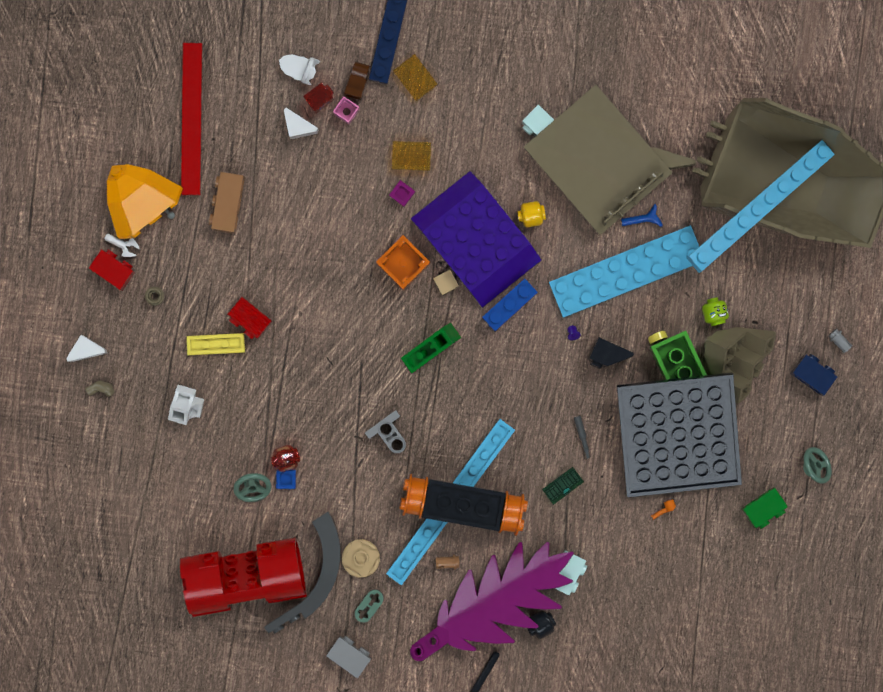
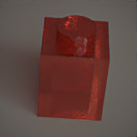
(319, 97)

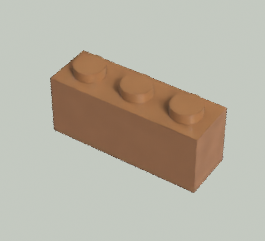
(227, 202)

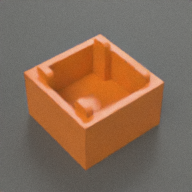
(403, 262)

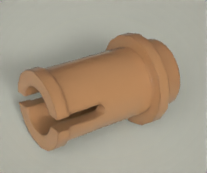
(447, 562)

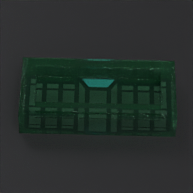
(562, 485)

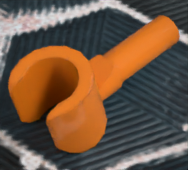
(669, 506)

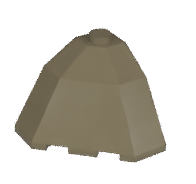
(739, 353)

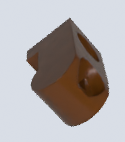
(357, 81)

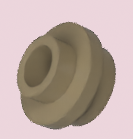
(150, 291)

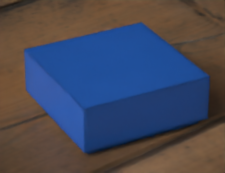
(286, 479)

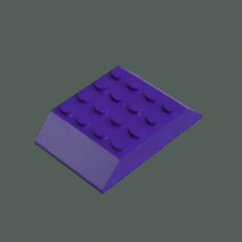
(476, 239)

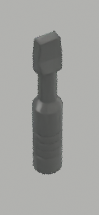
(582, 434)

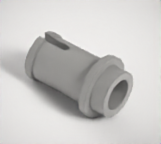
(842, 343)

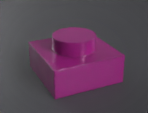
(402, 193)

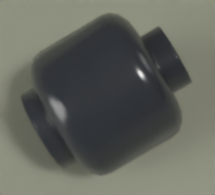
(545, 624)

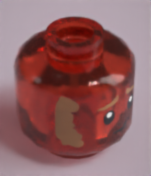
(285, 458)

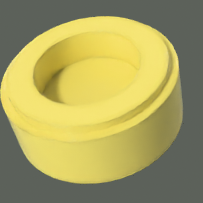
(657, 337)

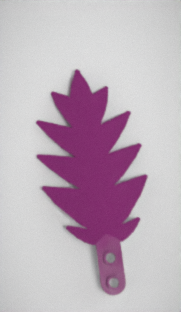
(497, 601)

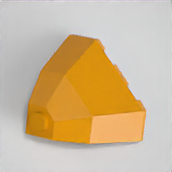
(138, 198)

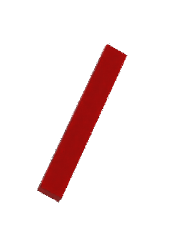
(191, 119)

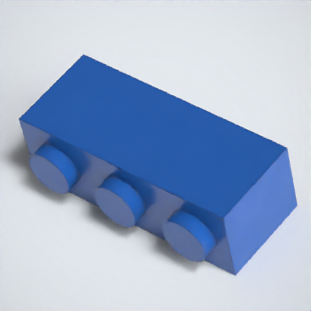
(509, 305)

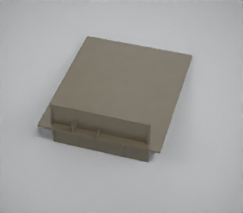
(598, 159)

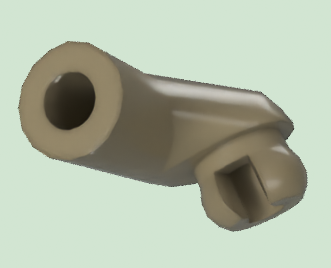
(100, 386)

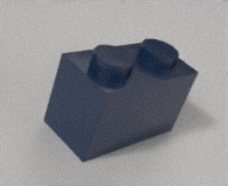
(814, 374)

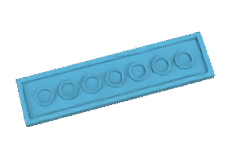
(624, 272)

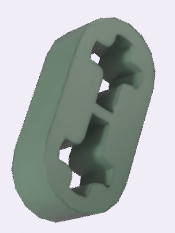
(365, 602)

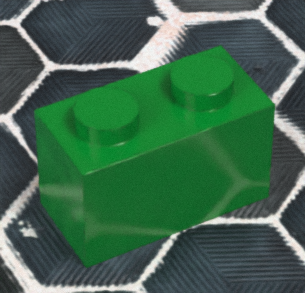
(765, 508)

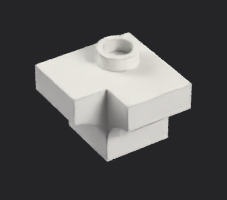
(185, 405)

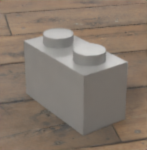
(349, 656)

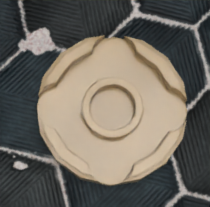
(360, 558)

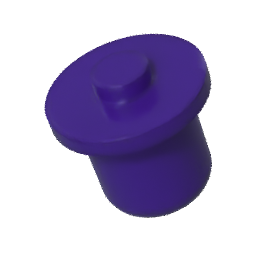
(573, 333)

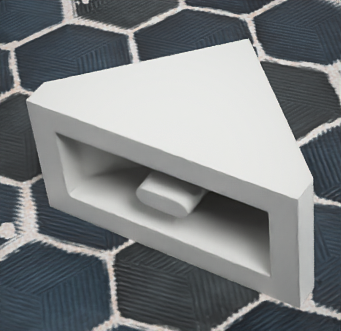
(298, 126)
(85, 349)

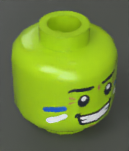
(715, 312)

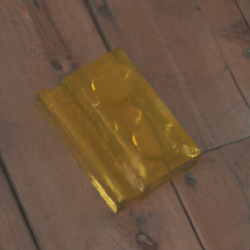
(415, 77)
(411, 156)

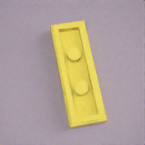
(216, 344)

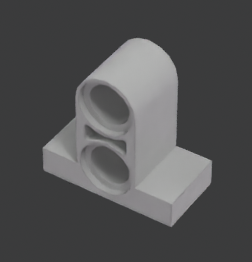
(388, 439)

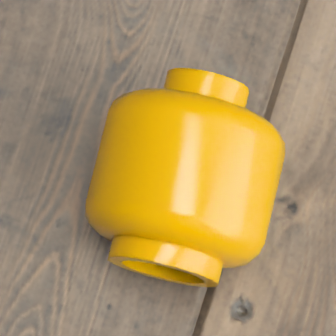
(531, 214)

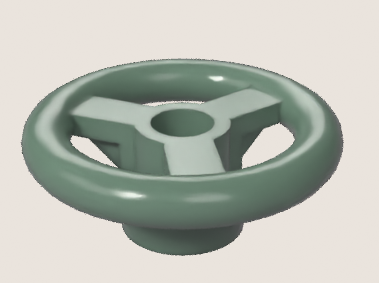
(813, 466)
(252, 485)

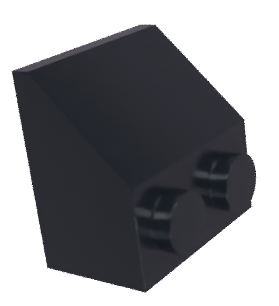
(606, 354)

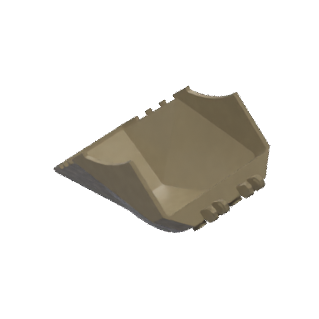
(763, 141)

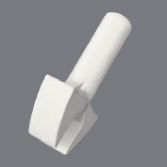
(122, 244)

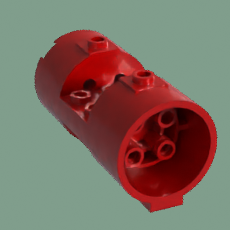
(218, 581)

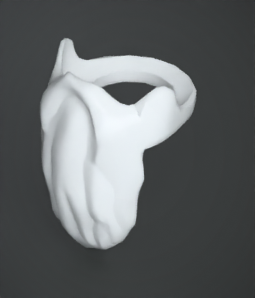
(299, 67)

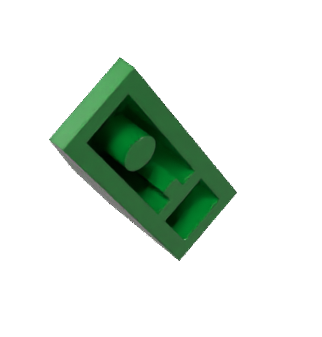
(431, 347)

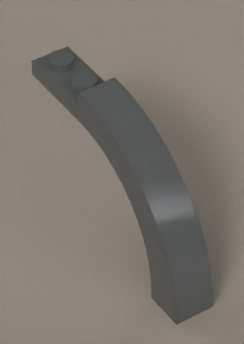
(331, 564)

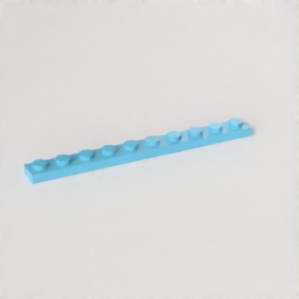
(760, 206)
(468, 476)

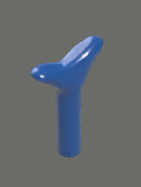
(649, 217)

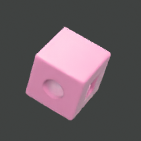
(346, 103)

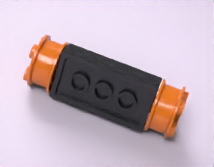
(463, 505)

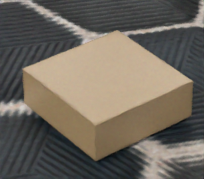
(446, 282)

